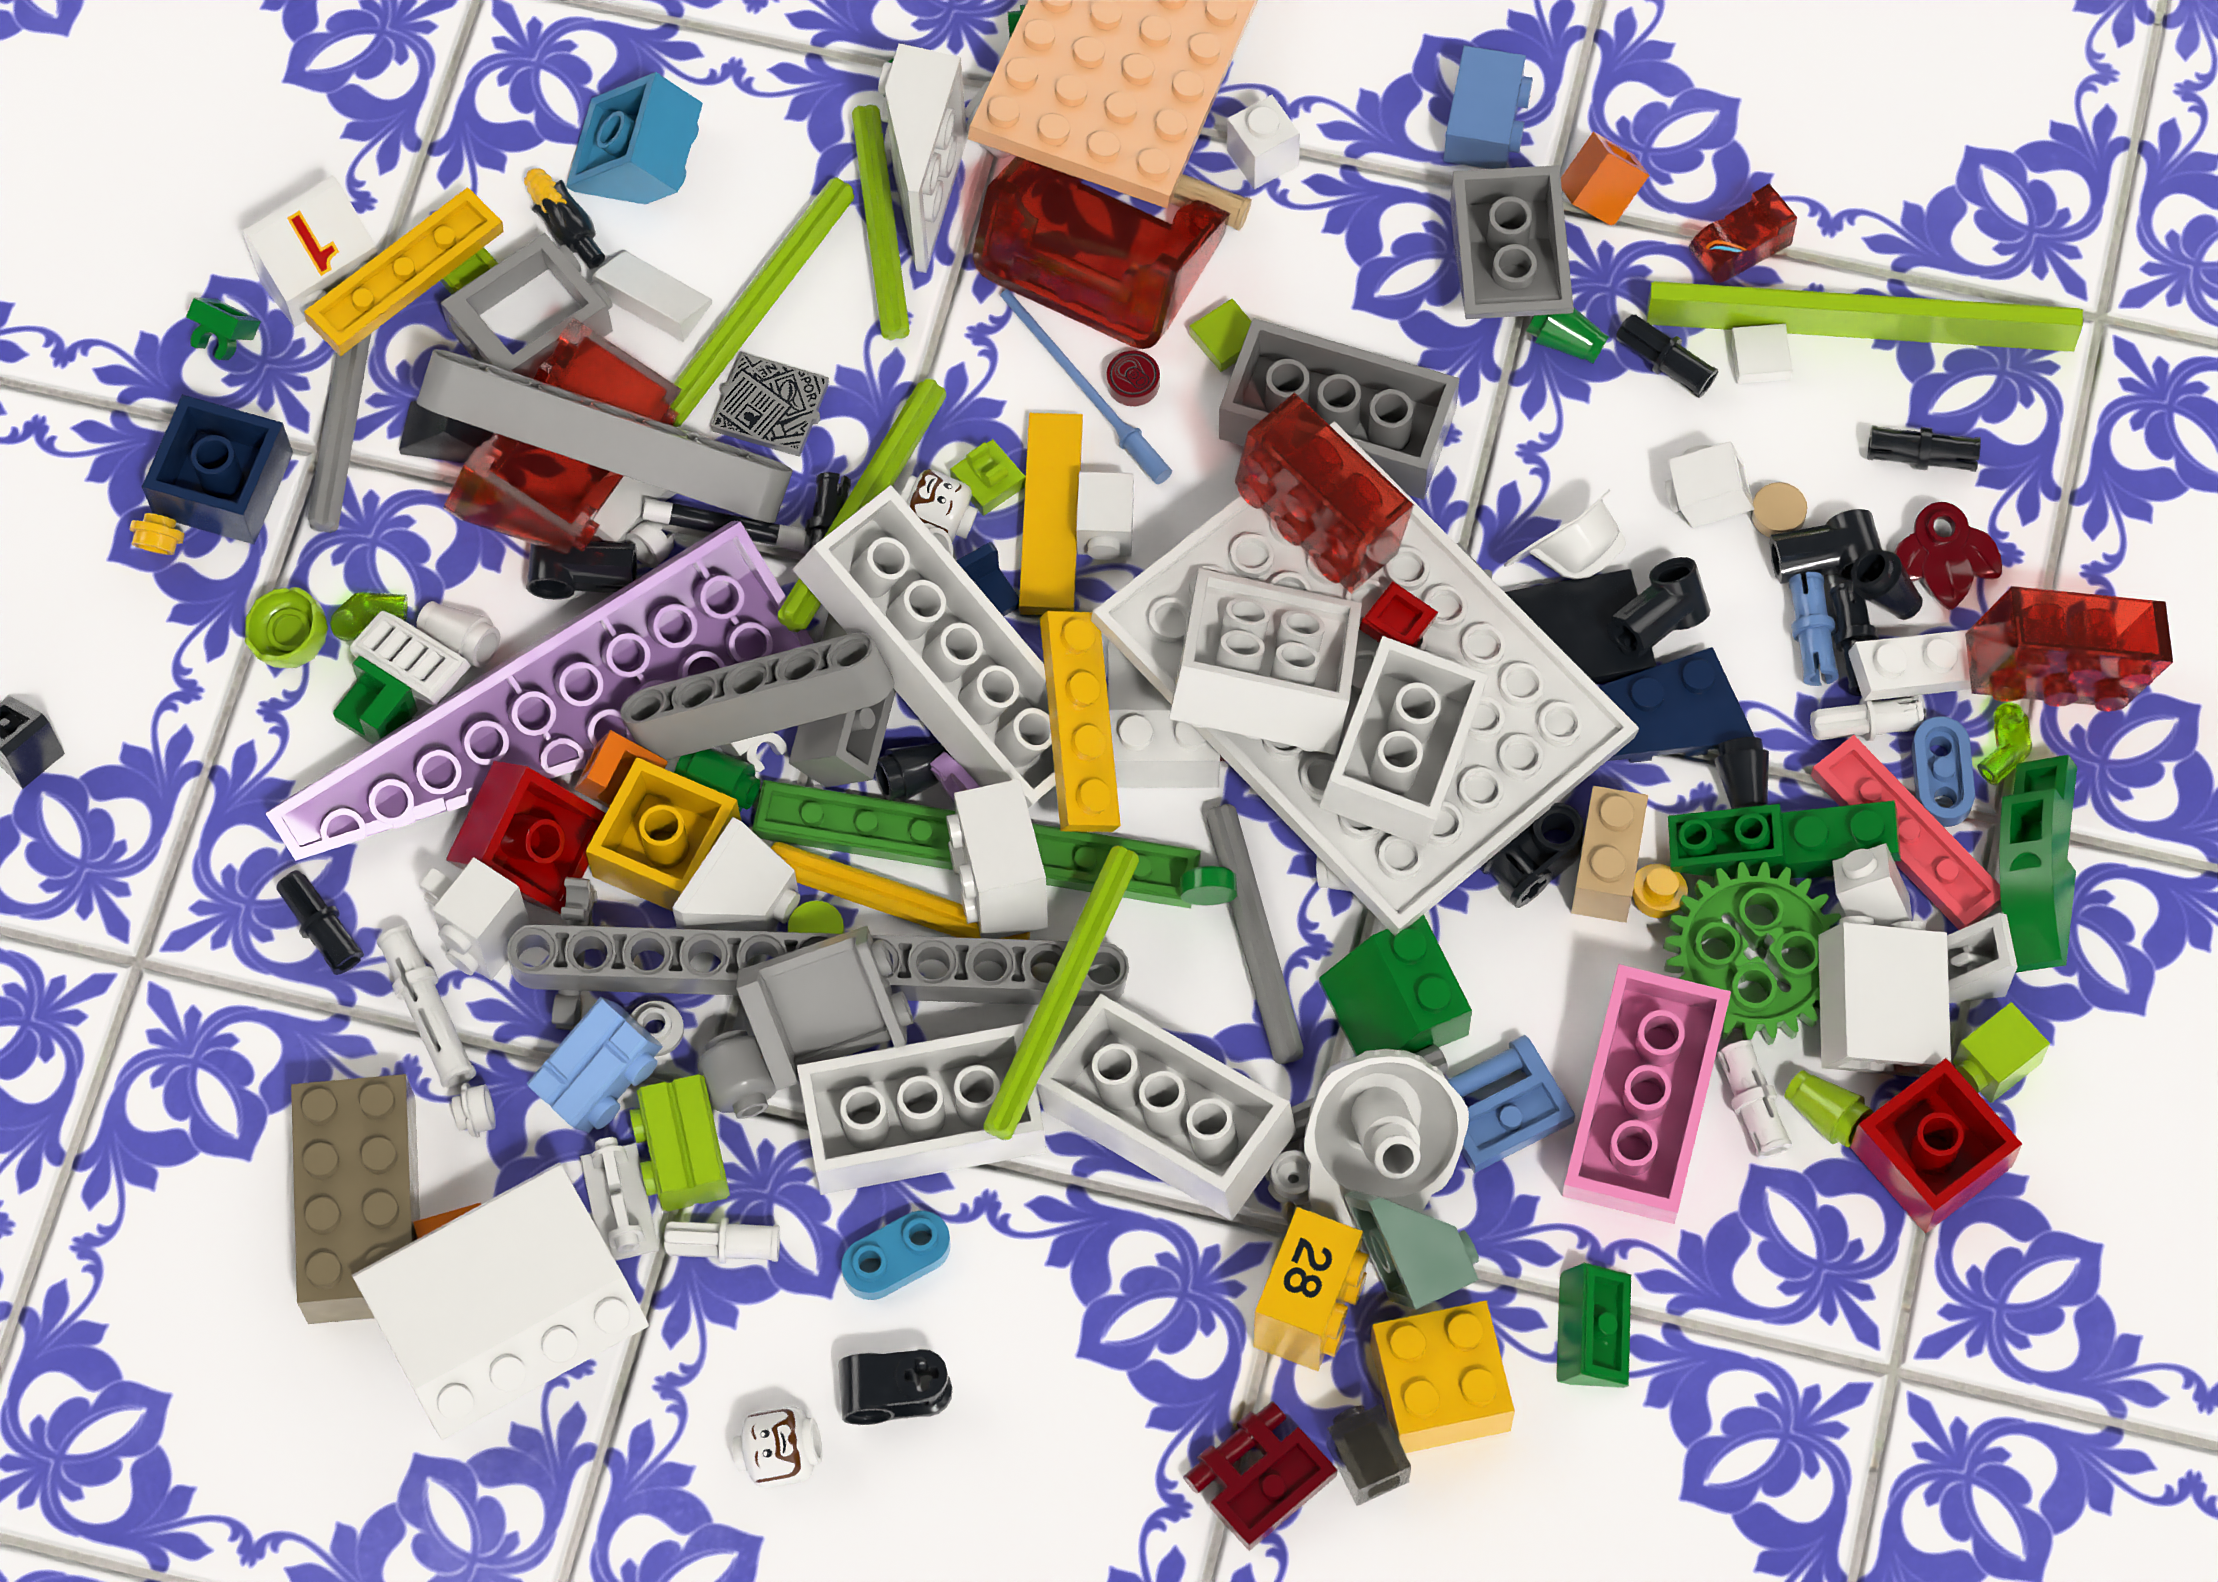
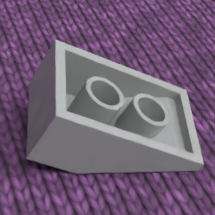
(1511, 242)

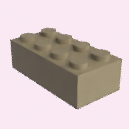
(351, 1187)

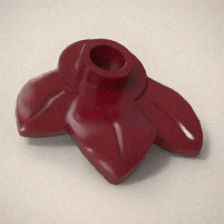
(1950, 561)

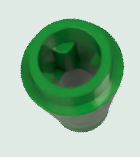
(1568, 334)

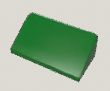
(1594, 1327)

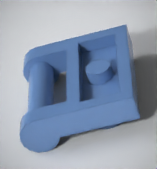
(1515, 1114)

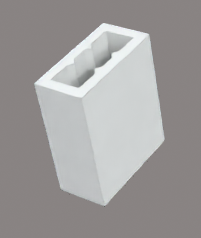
(1883, 997)

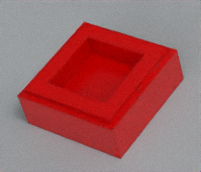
(1398, 617)

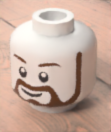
(941, 502)
(778, 1447)

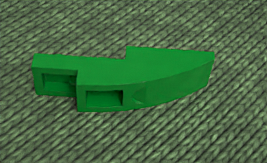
(1794, 839)
(2034, 861)

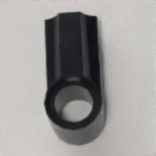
(1826, 547)
(596, 569)
(1670, 603)

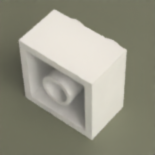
(998, 860)

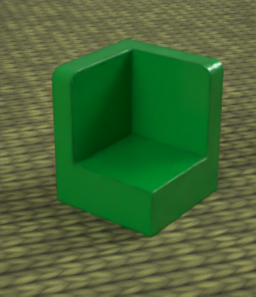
(375, 703)

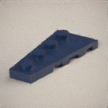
(1679, 708)

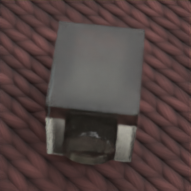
(1367, 1453)

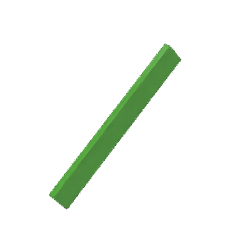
(921, 837)

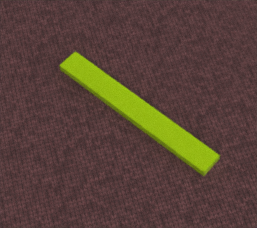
(1866, 316)

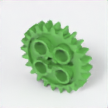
(1794, 924)

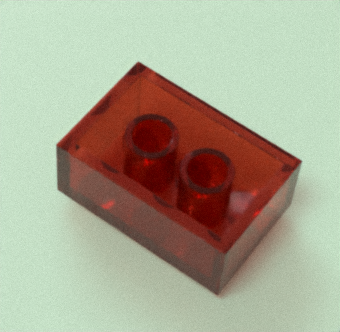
(1322, 493)
(2068, 648)

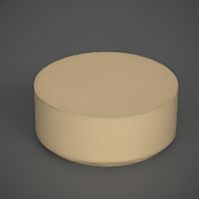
(1779, 509)

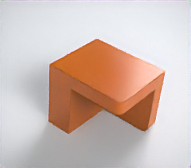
(1603, 179)
(610, 765)

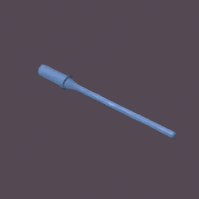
(1129, 437)

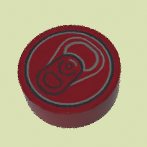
(1133, 378)

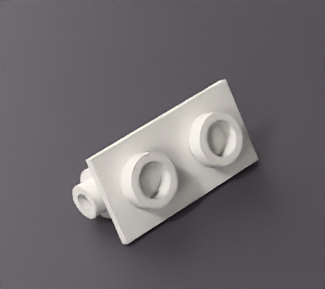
(619, 1199)

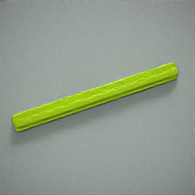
(760, 295)
(879, 474)
(1061, 993)

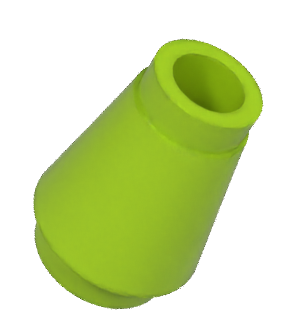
(1827, 1107)

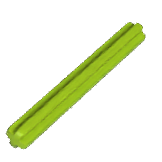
(880, 222)

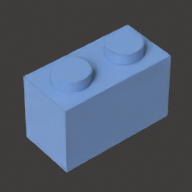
(1485, 108)

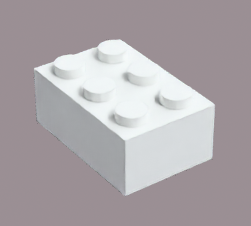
(1404, 741)

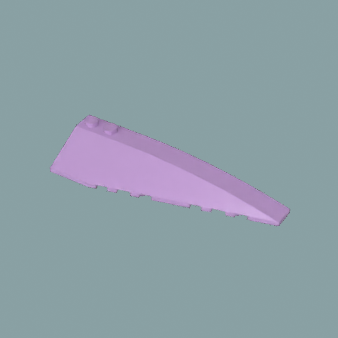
(554, 697)

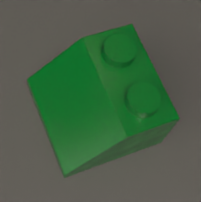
(1397, 993)

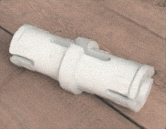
(1754, 1099)

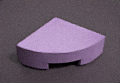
(952, 775)

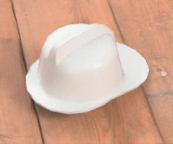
(1581, 545)

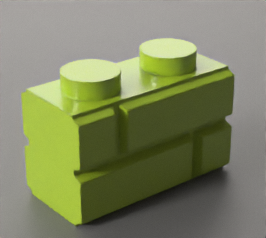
(681, 1143)

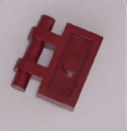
(1271, 1488)

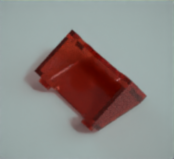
(1092, 252)
(543, 493)

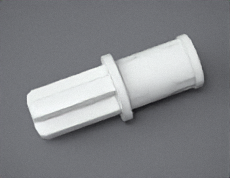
(1868, 718)
(722, 1240)

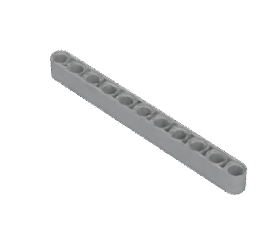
(738, 947)

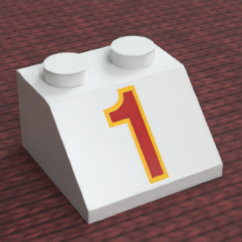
(309, 247)

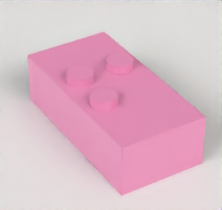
(1646, 1094)

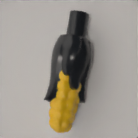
(563, 216)

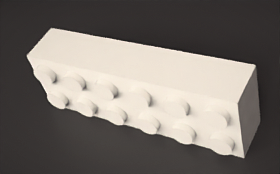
(940, 640)

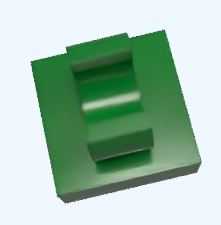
(223, 321)

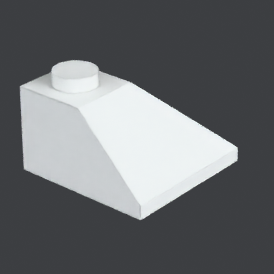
(738, 886)

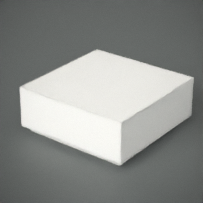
(1761, 353)

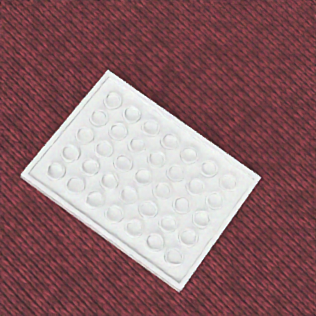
(1528, 746)

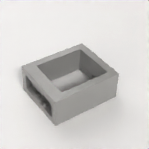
(466, 305)

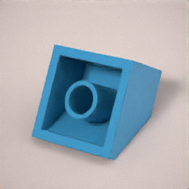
(636, 141)

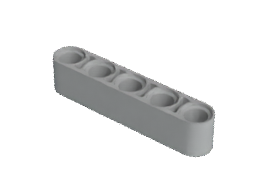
(758, 696)

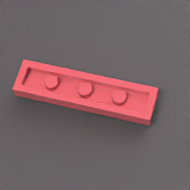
(1927, 849)

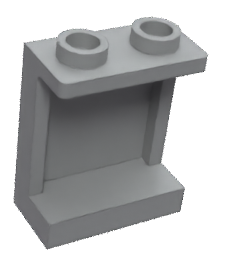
(823, 1003)

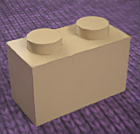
(1609, 854)

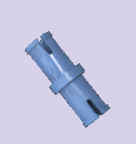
(1813, 629)

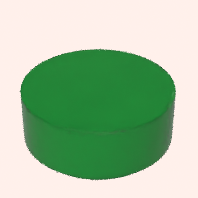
(1208, 885)

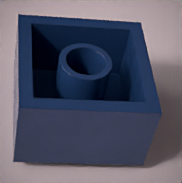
(218, 469)

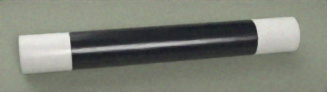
(711, 521)

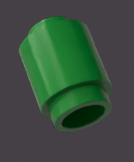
(721, 774)

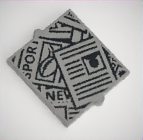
(770, 404)

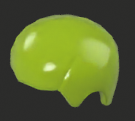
(286, 628)

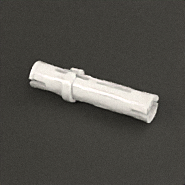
(417, 987)

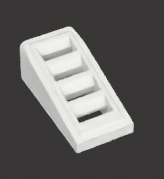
(410, 656)

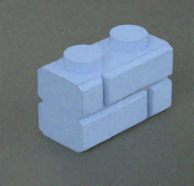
(596, 1066)

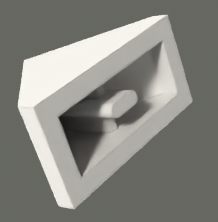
(1981, 960)

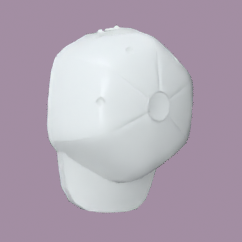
(1383, 1130)

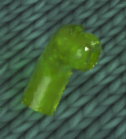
(361, 609)
(2012, 743)

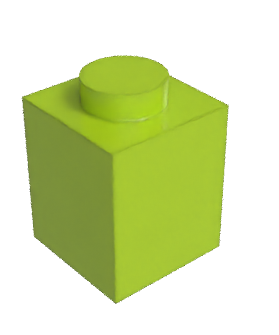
(2000, 1052)

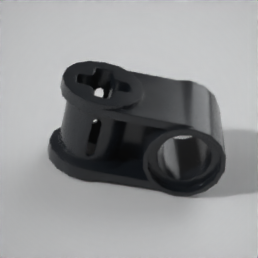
(1531, 860)
(885, 1386)

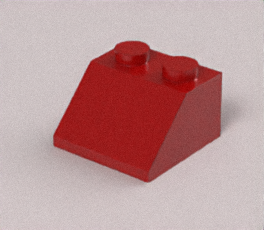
(528, 833)

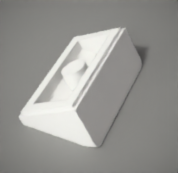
(652, 295)

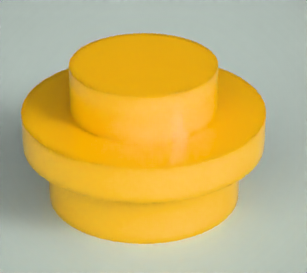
(156, 534)
(1658, 890)

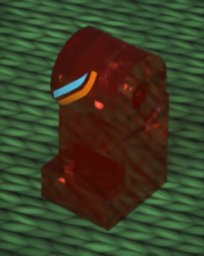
(1745, 235)

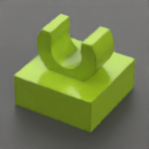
(989, 475)

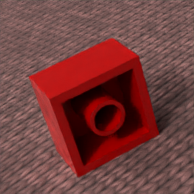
(1935, 1145)

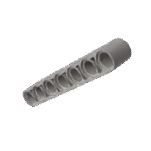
(604, 436)

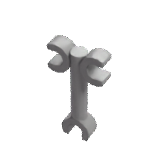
(577, 912)

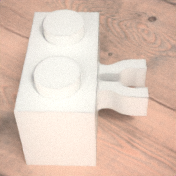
(475, 916)

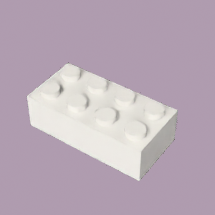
(1166, 1106)
(913, 1110)

